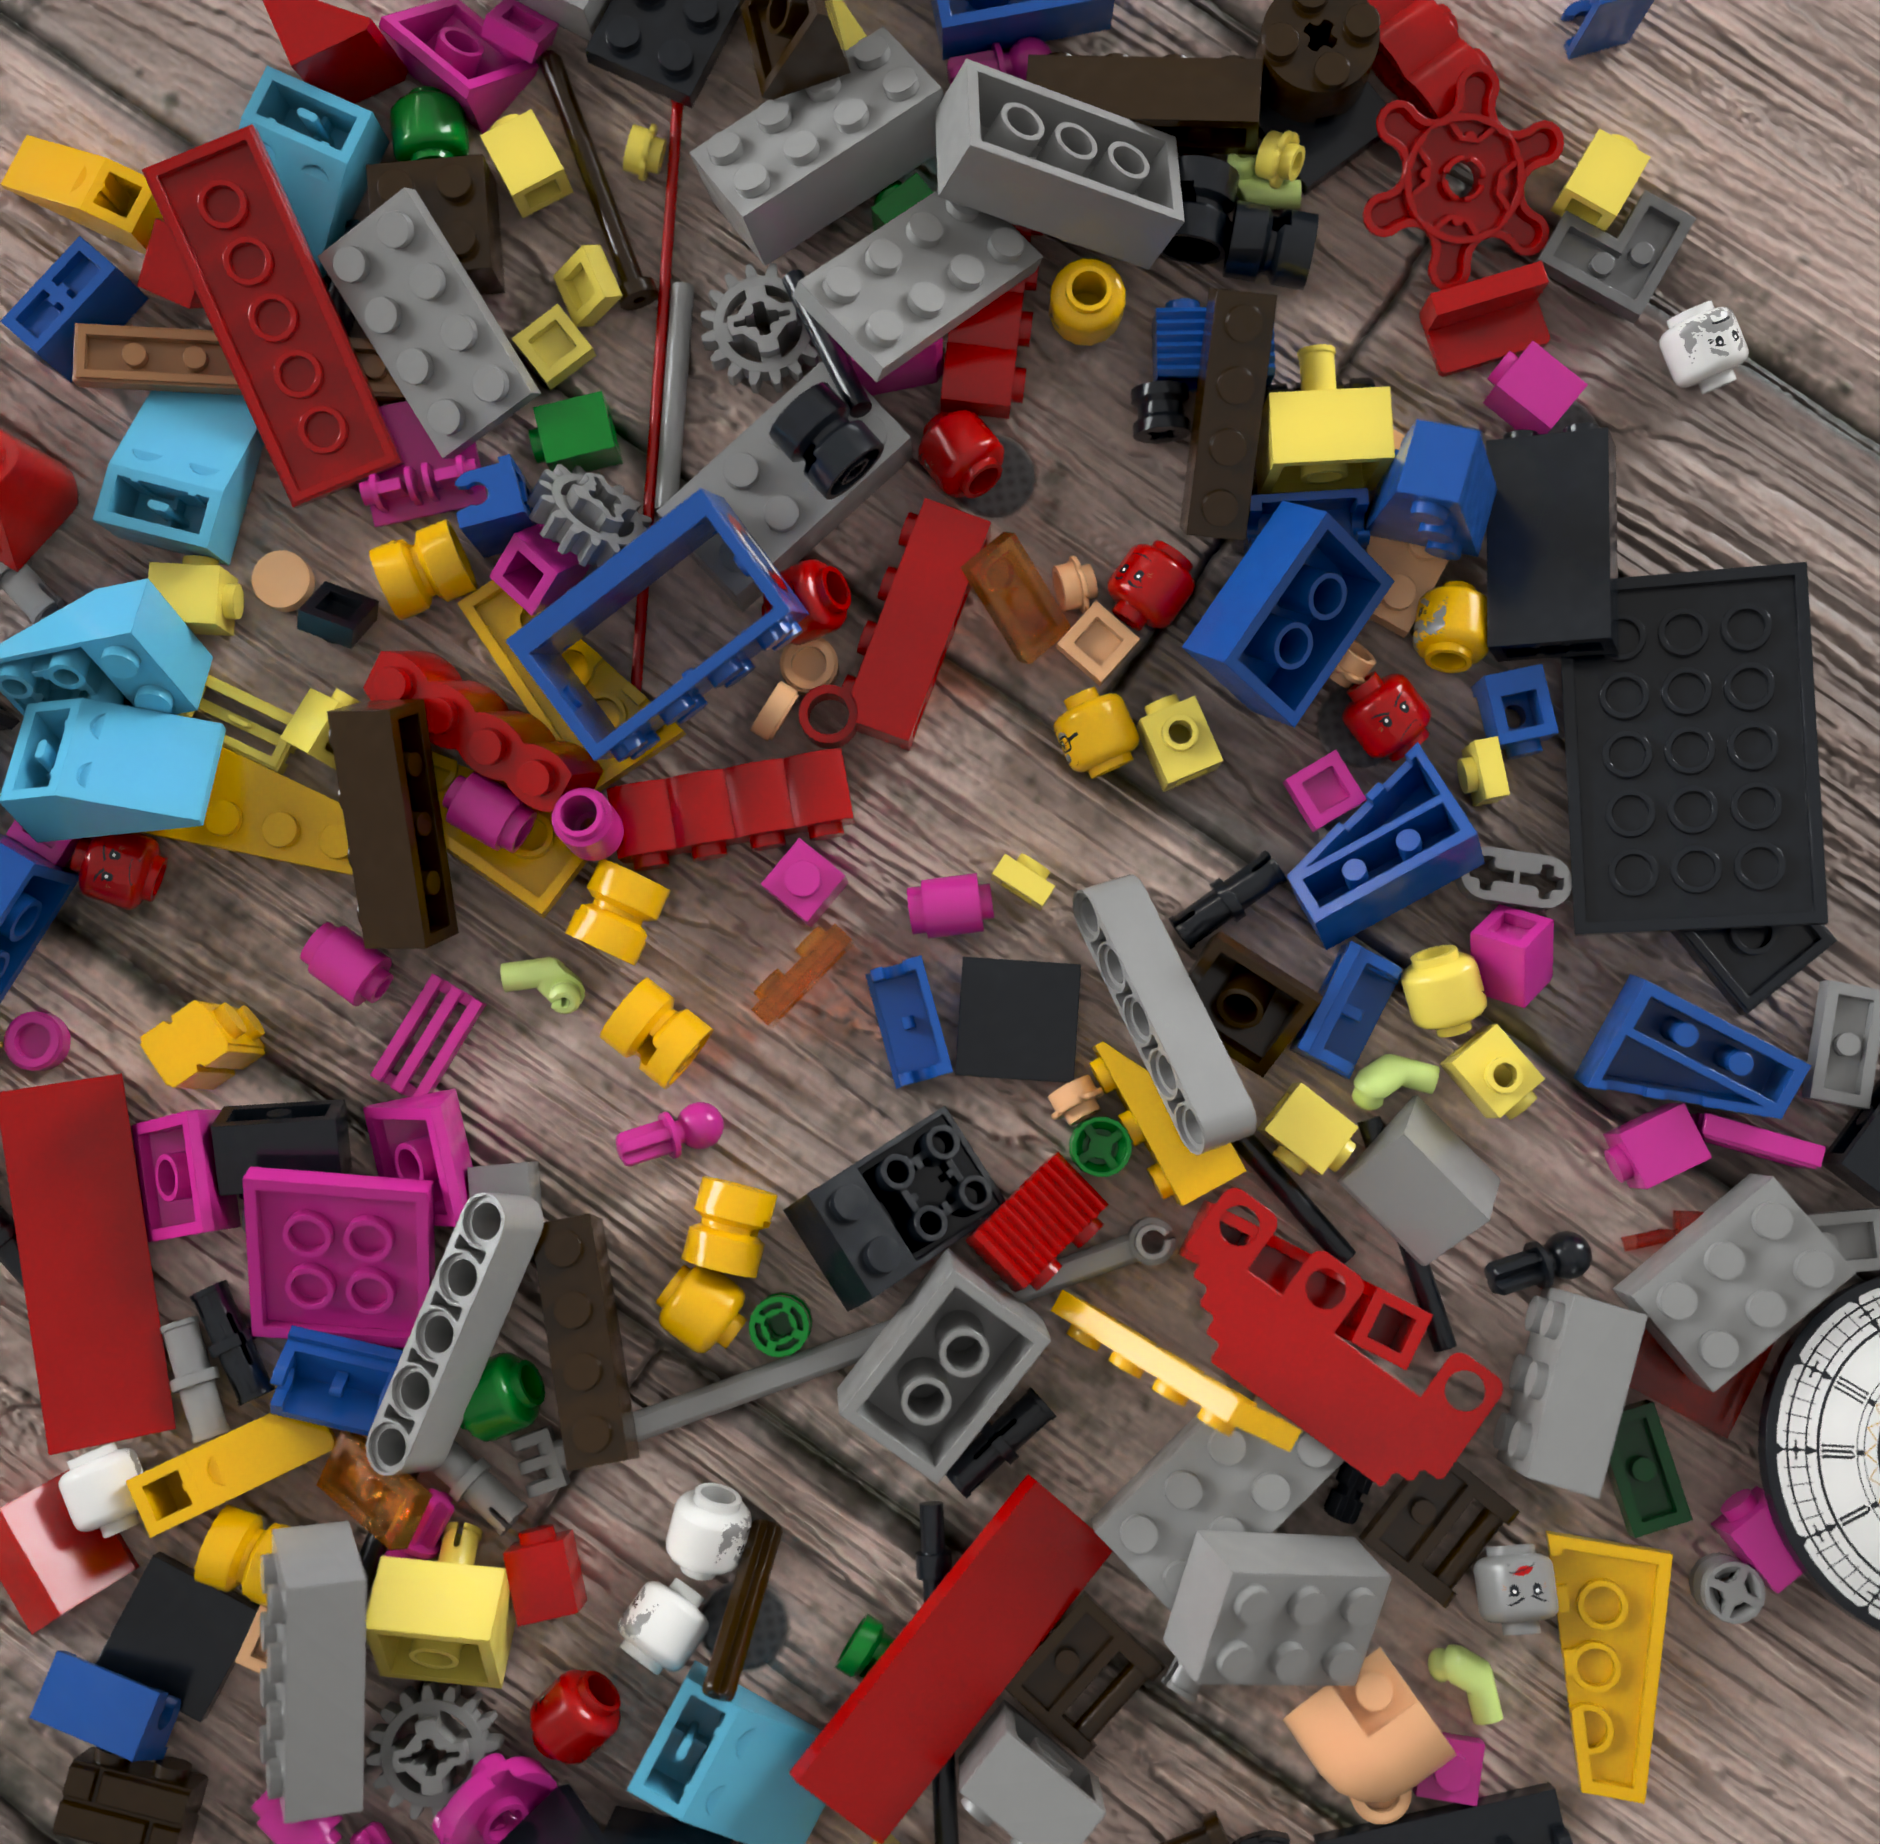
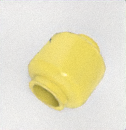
(1444, 990)

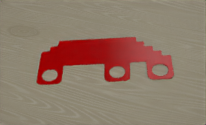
(1311, 1376)

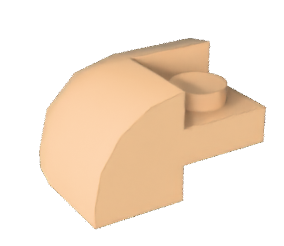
(1370, 1736)

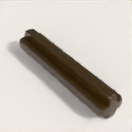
(742, 1611)

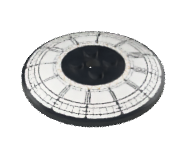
(1825, 1449)

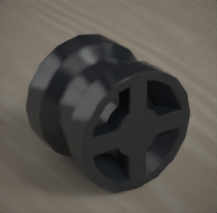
(1160, 411)

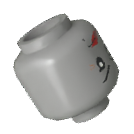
(1516, 1588)

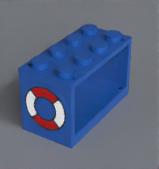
(619, 581)

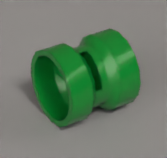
(1107, 1143)
(785, 1315)
(864, 1648)

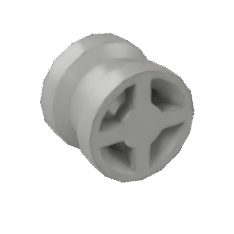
(1740, 1595)

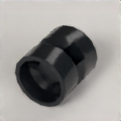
(1207, 196)
(1270, 245)
(819, 433)

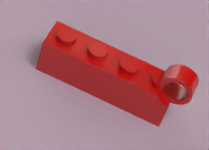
(912, 633)

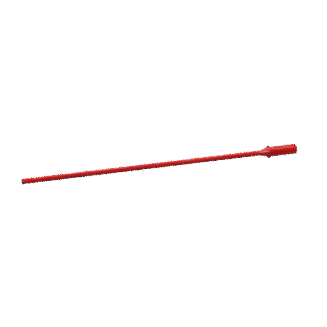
(658, 373)

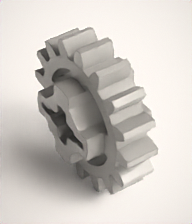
(741, 332)
(585, 514)
(410, 1754)

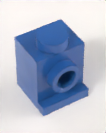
(1527, 694)

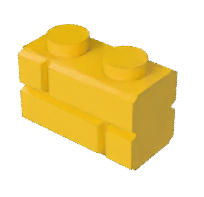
(204, 1044)

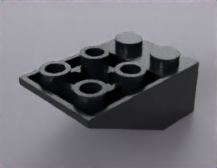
(895, 1209)

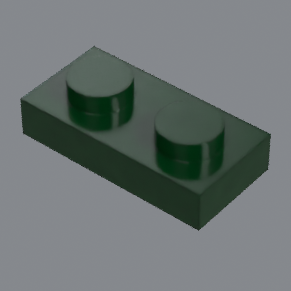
(1645, 1473)

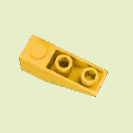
(85, 190)
(1147, 1121)
(225, 1469)

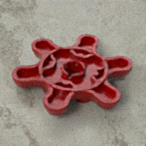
(1499, 165)

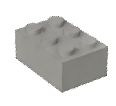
(1734, 1281)
(942, 1366)
(1569, 1390)
(1275, 1609)

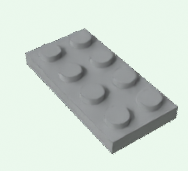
(915, 281)
(428, 323)

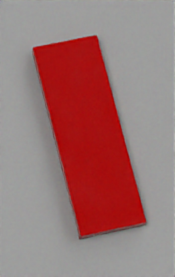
(273, 315)
(85, 1263)
(951, 1661)

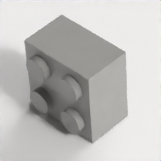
(1028, 1783)

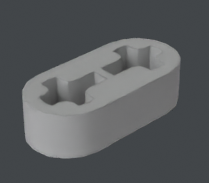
(1512, 893)

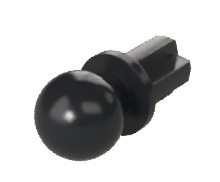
(1563, 1255)

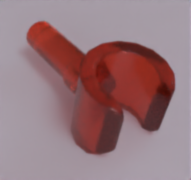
(1681, 1220)

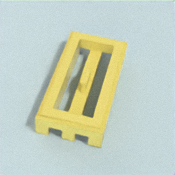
(283, 749)

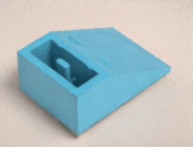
(317, 152)
(183, 474)
(108, 647)
(109, 770)
(729, 1766)

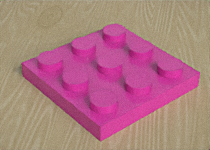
(338, 1253)

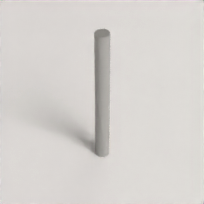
(674, 392)

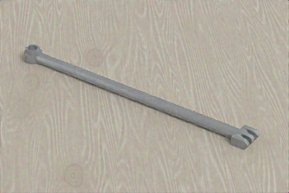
(824, 1359)

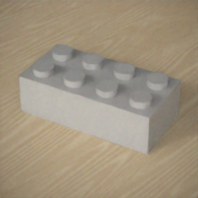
(822, 148)
(1057, 165)
(775, 496)
(1207, 1485)
(313, 1671)

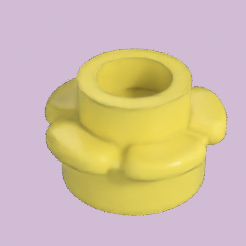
(644, 151)
(1279, 157)

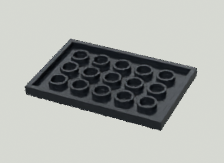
(1697, 758)

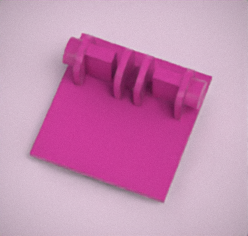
(425, 480)

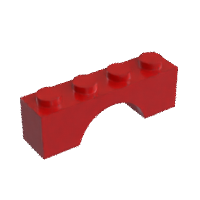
(1375, 1322)

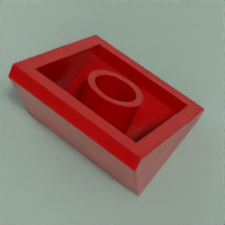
(335, 48)
(49, 1562)

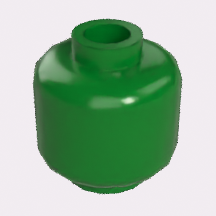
(428, 126)
(505, 1398)

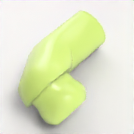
(1257, 190)
(549, 977)
(1389, 1074)
(1470, 1674)

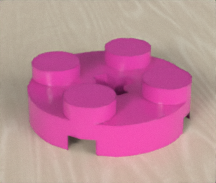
(494, 1787)

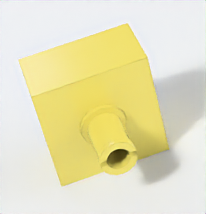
(1324, 433)
(442, 1615)

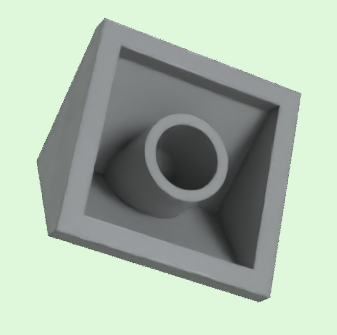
(1422, 1183)

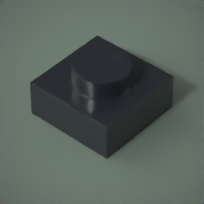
(337, 615)

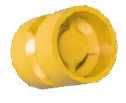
(419, 571)
(618, 911)
(656, 1033)
(729, 1227)
(234, 1551)

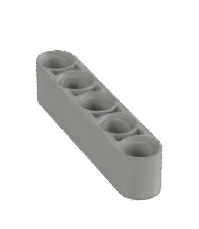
(1164, 1014)
(454, 1333)

